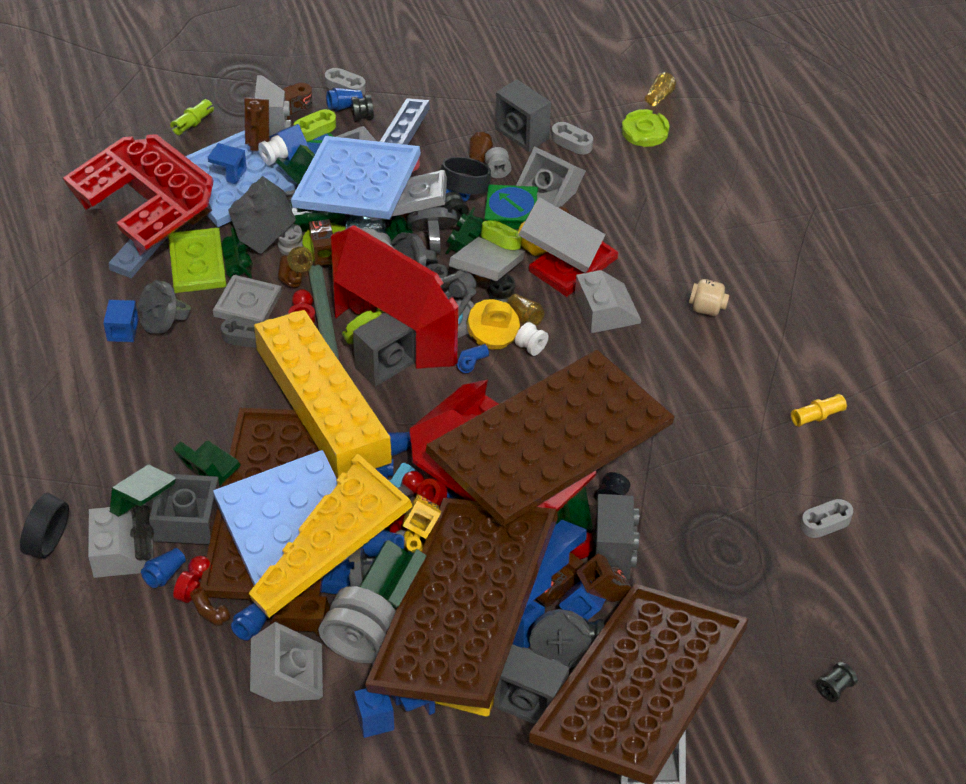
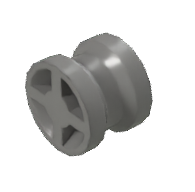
(498, 161)
(290, 239)

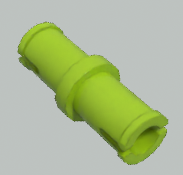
(192, 117)

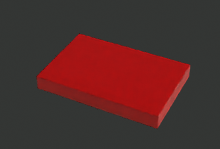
(563, 275)

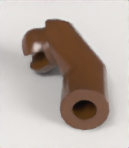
(206, 610)

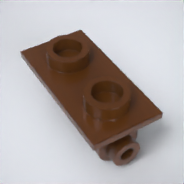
(256, 122)

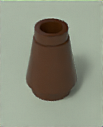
(479, 145)

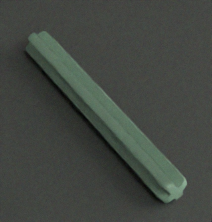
(322, 307)

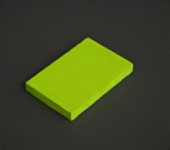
(197, 260)

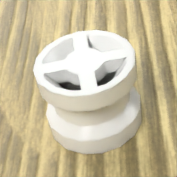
(272, 150)
(531, 338)

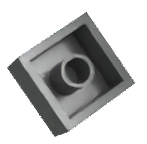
(522, 115)
(261, 215)
(383, 348)
(185, 510)
(617, 531)
(528, 684)

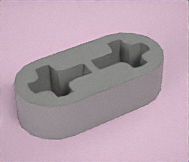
(343, 79)
(572, 138)
(825, 516)

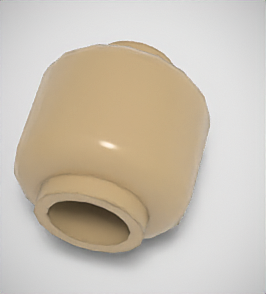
(708, 297)

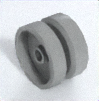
(357, 624)

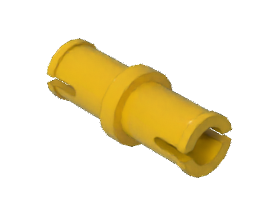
(818, 410)

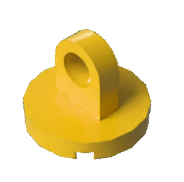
(493, 323)

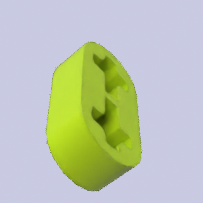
(317, 124)
(501, 235)

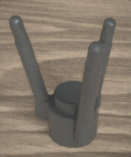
(461, 285)

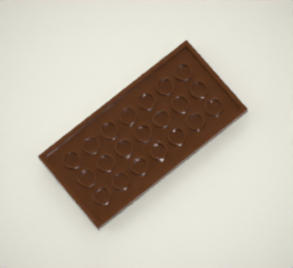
(549, 436)
(259, 443)
(462, 606)
(640, 683)

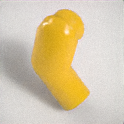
(412, 541)

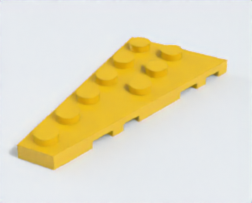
(334, 530)

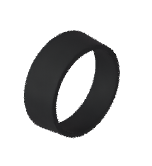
(474, 184)
(44, 526)

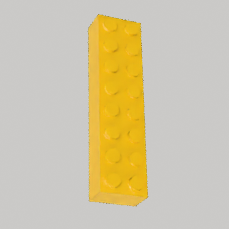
(322, 392)

